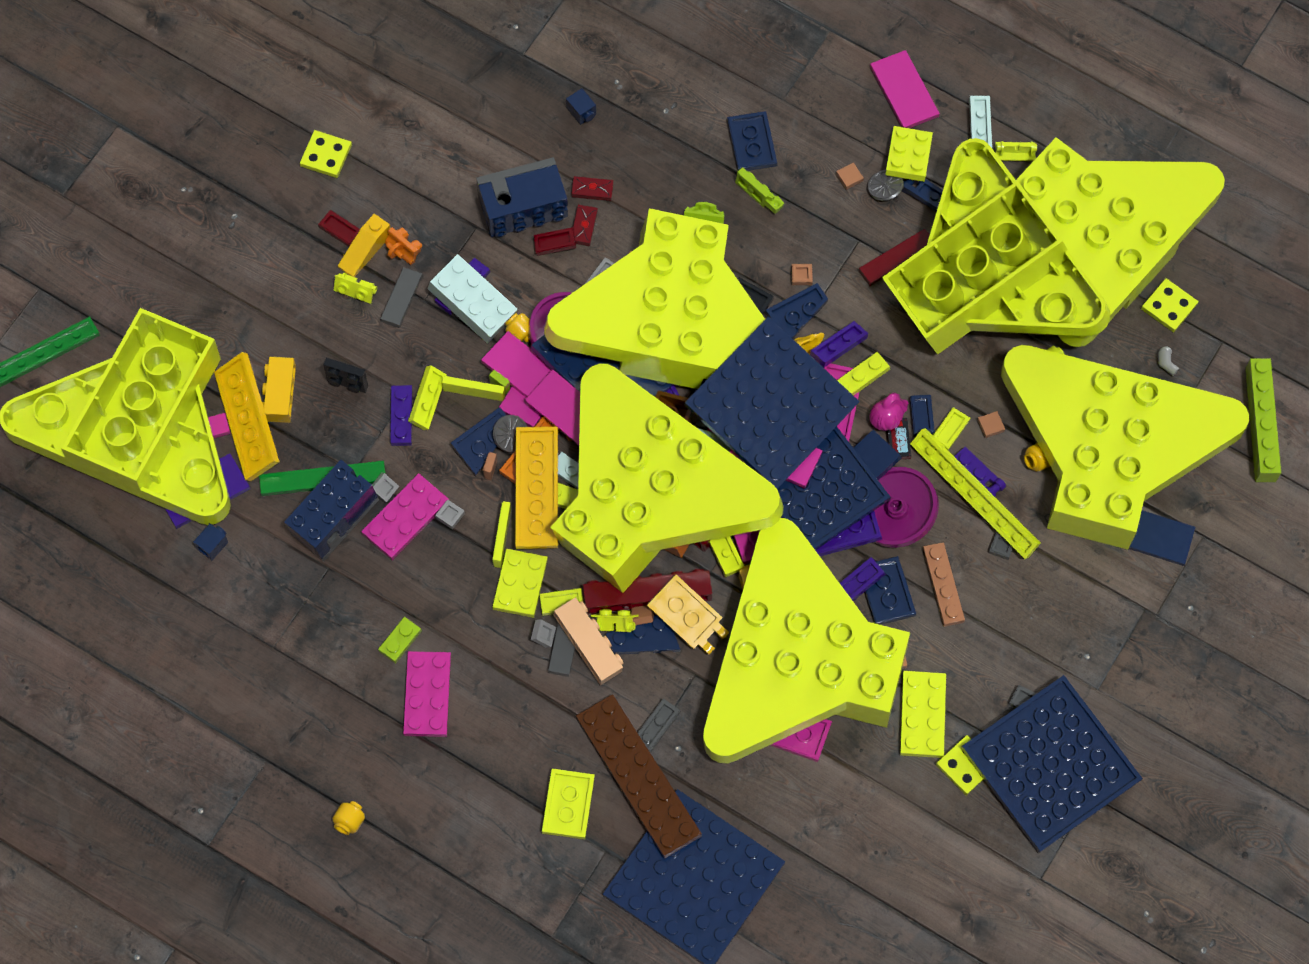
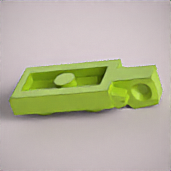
(758, 191)

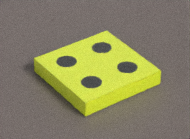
(325, 154)
(1169, 305)
(959, 768)

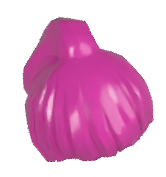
(888, 412)

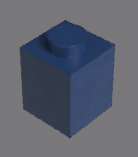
(581, 106)
(211, 541)

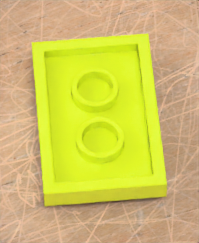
(909, 153)
(520, 583)
(568, 804)

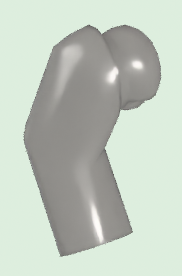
(1164, 360)

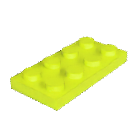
(923, 714)

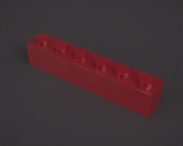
(642, 590)

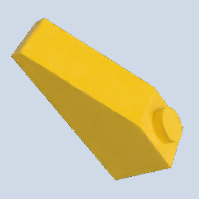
(365, 245)

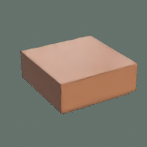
(849, 176)
(802, 274)
(991, 424)
(490, 465)
(645, 615)

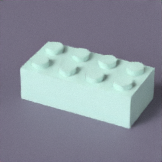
(472, 298)

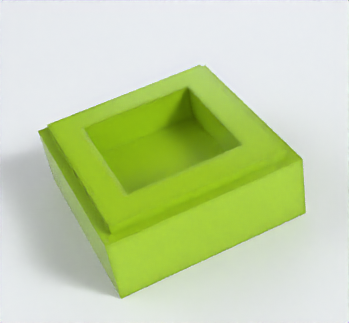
(498, 379)

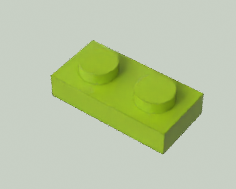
(399, 640)

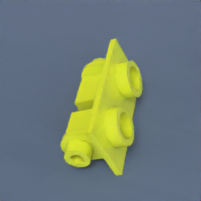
(1016, 151)
(349, 286)
(623, 620)

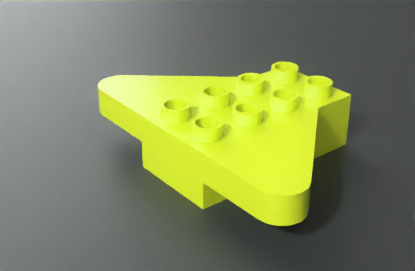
(1119, 215)
(993, 262)
(663, 308)
(135, 420)
(1114, 436)
(652, 482)
(798, 653)

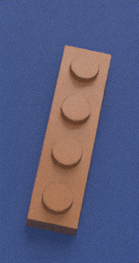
(943, 584)

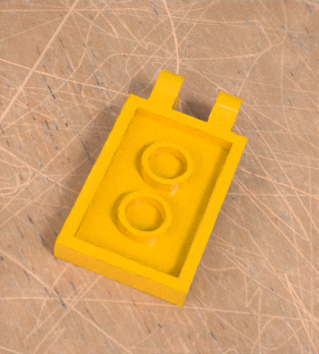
(687, 614)

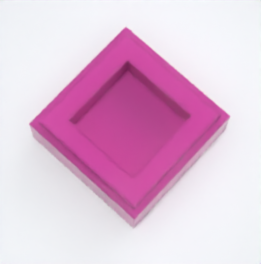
(219, 425)

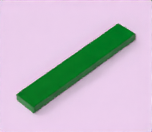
(47, 350)
(308, 479)

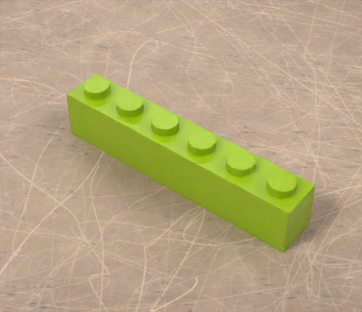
(1263, 420)

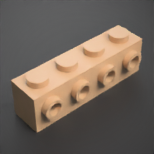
(588, 641)

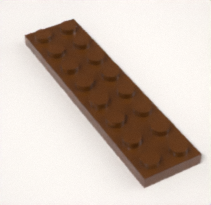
(639, 776)

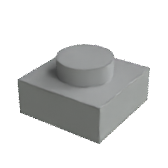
(384, 487)
(450, 514)
(543, 633)

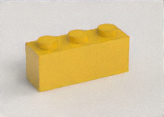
(279, 389)

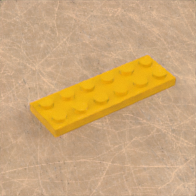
(246, 416)
(536, 487)

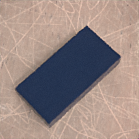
(921, 413)

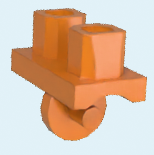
(401, 247)

